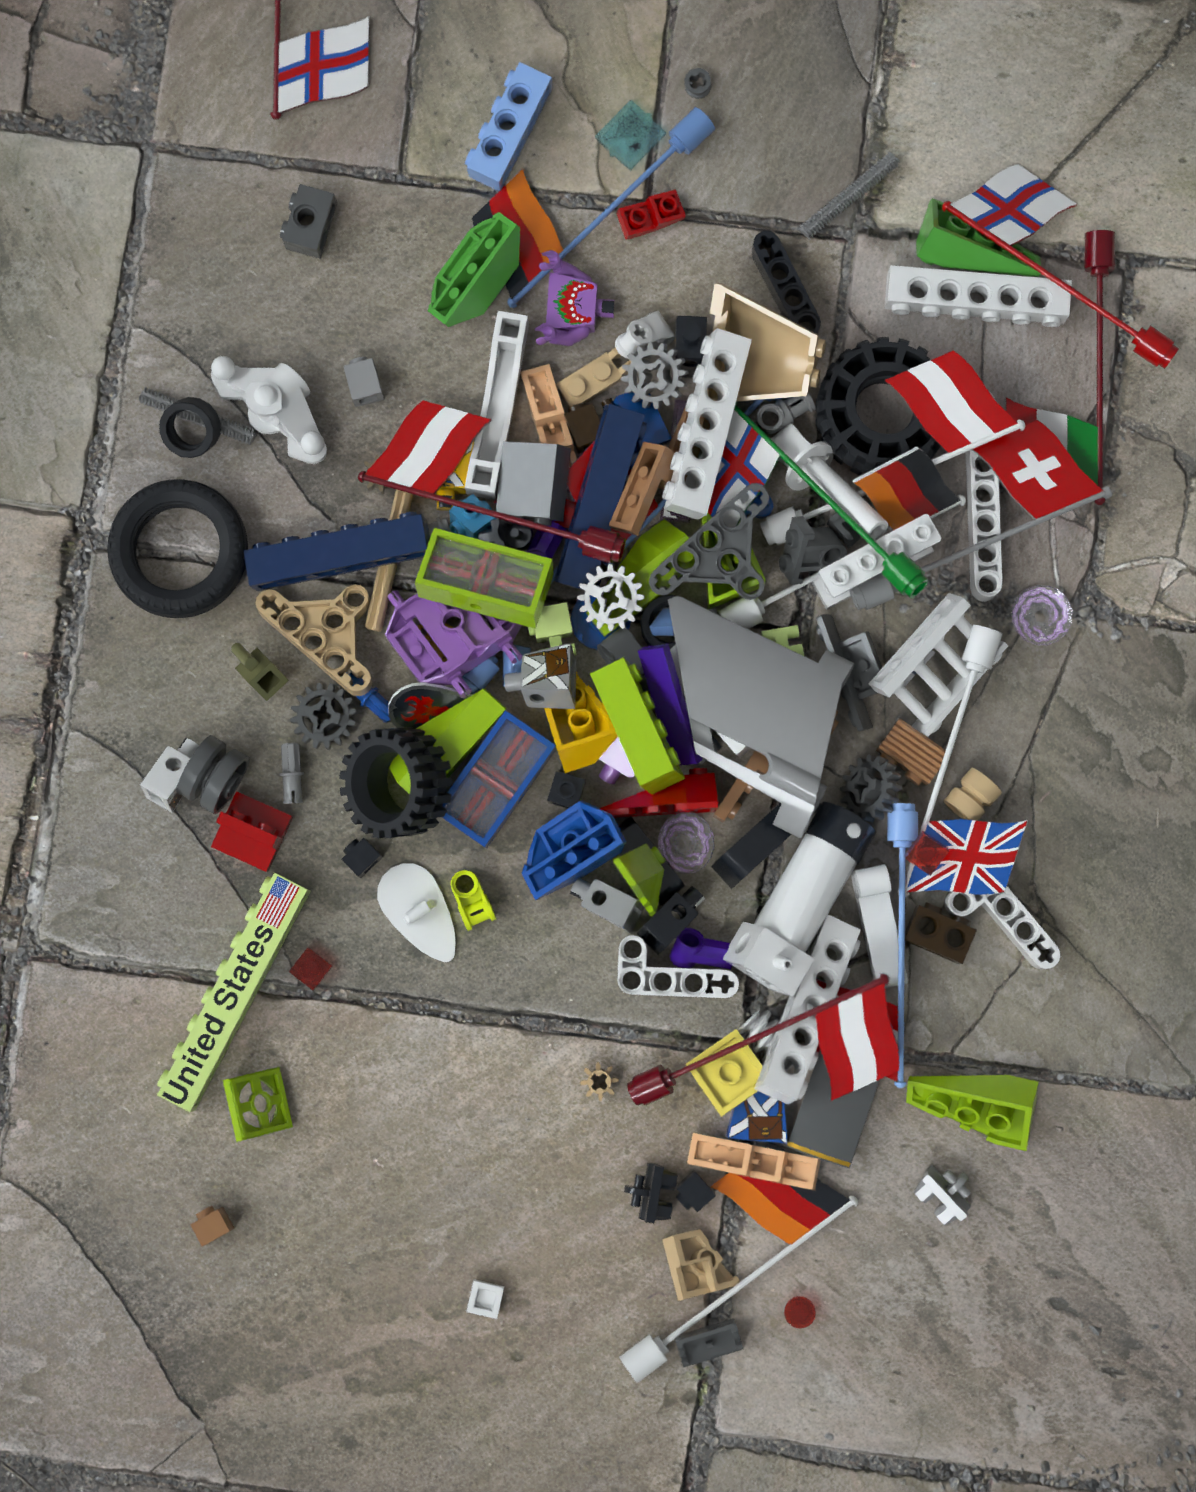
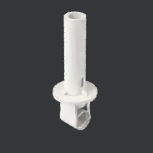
(815, 462)

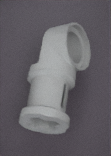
(786, 411)

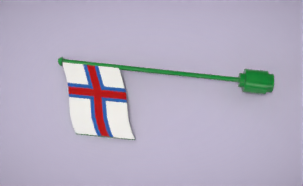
(751, 458)

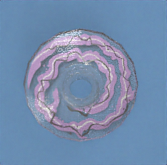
(1054, 607)
(697, 838)

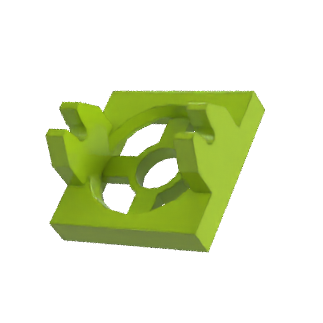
(282, 1117)

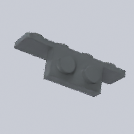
(862, 652)

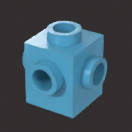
(469, 522)

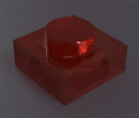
(926, 853)
(310, 969)

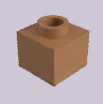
(211, 1225)

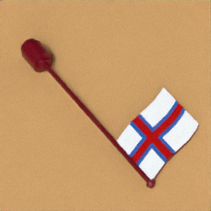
(319, 65)

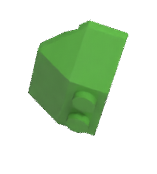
(476, 271)

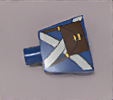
(758, 1120)

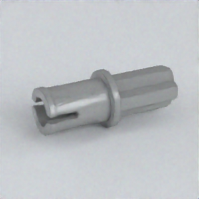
(291, 772)

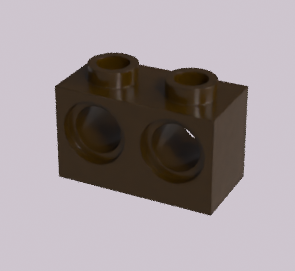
(936, 941)

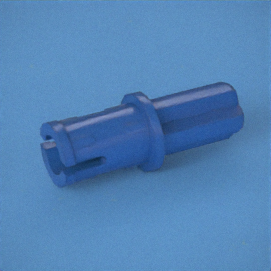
(373, 700)

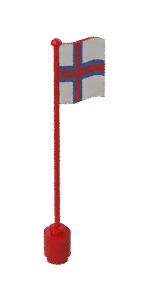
(1016, 207)

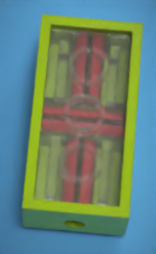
(484, 578)

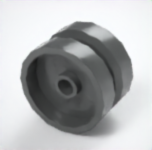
(212, 774)

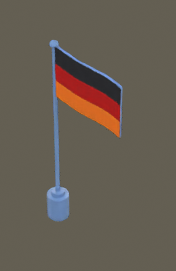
(536, 228)

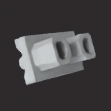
(949, 1190)

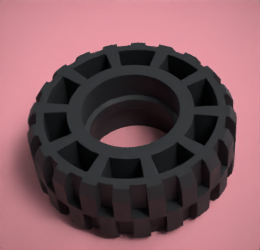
(837, 400)

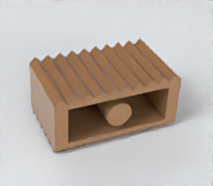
(912, 753)

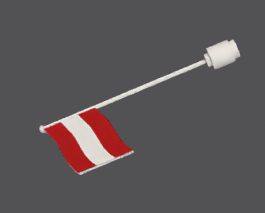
(950, 407)

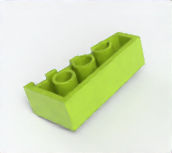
(637, 726)

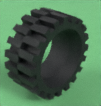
(368, 786)

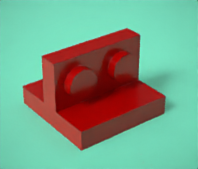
(251, 831)

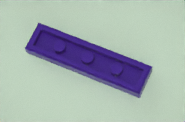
(669, 700)

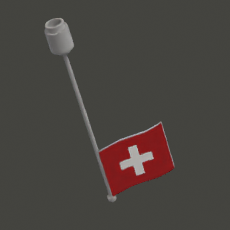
(1034, 473)

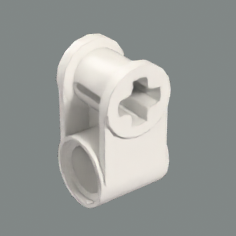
(644, 330)

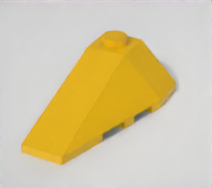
(581, 732)

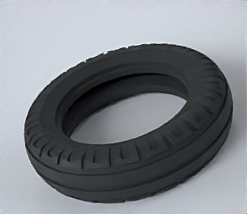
(139, 511)

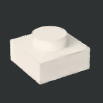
(485, 1299)

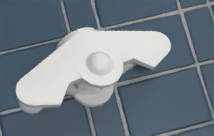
(275, 404)

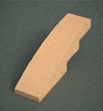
(547, 408)
(753, 1161)

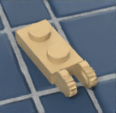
(592, 379)

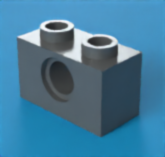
(311, 238)

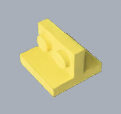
(729, 1078)

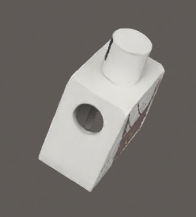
(162, 782)

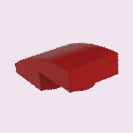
(651, 215)

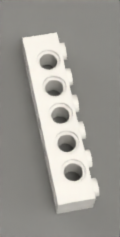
(990, 286)
(733, 352)
(773, 1077)

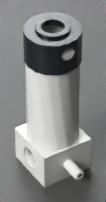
(778, 940)

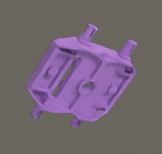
(462, 646)

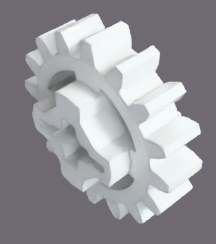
(596, 591)

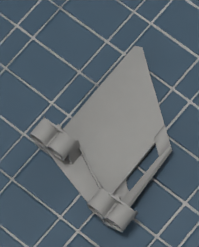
(762, 700)

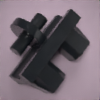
(507, 535)
(655, 1179)

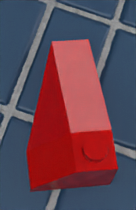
(693, 794)

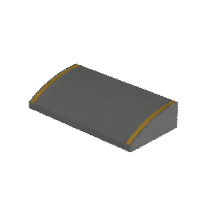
(829, 1127)

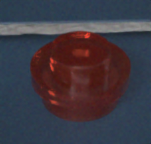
(799, 1312)

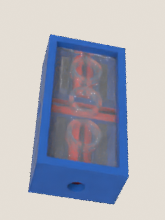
(497, 778)

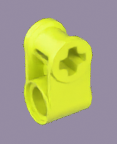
(472, 901)

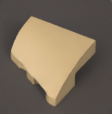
(695, 1265)

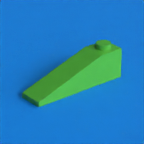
(956, 245)

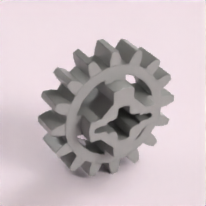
(644, 367)

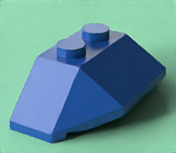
(571, 848)

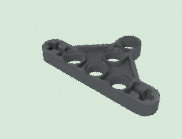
(708, 560)

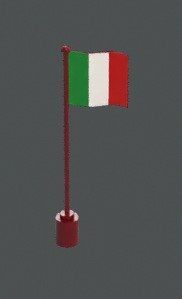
(1078, 437)

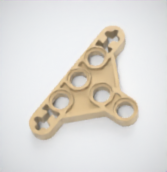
(313, 621)

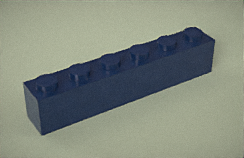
(601, 488)
(337, 552)

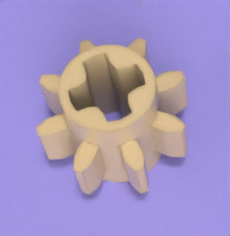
(600, 1090)

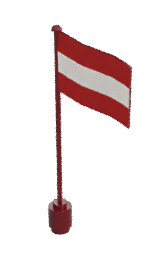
(428, 453)
(851, 1036)

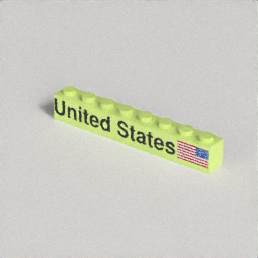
(233, 992)

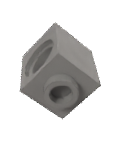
(363, 381)

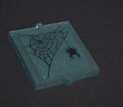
(630, 135)

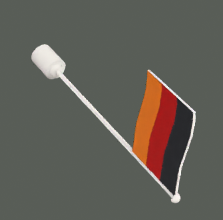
(899, 492)
(781, 1209)

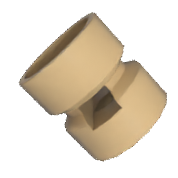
(975, 793)

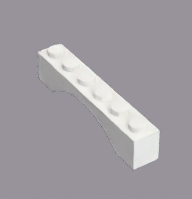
(498, 404)

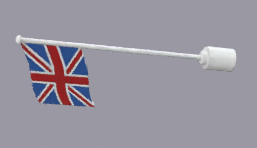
(979, 851)

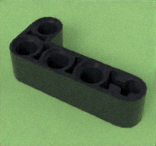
(786, 287)
(751, 849)

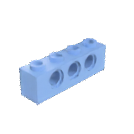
(521, 82)

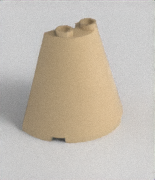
(781, 351)

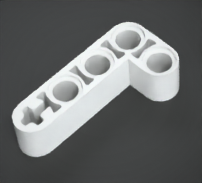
(877, 921)
(1009, 924)
(677, 976)

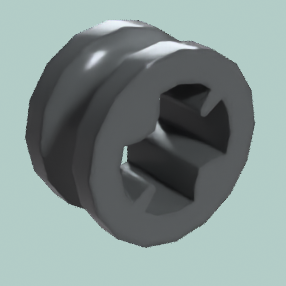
(701, 91)

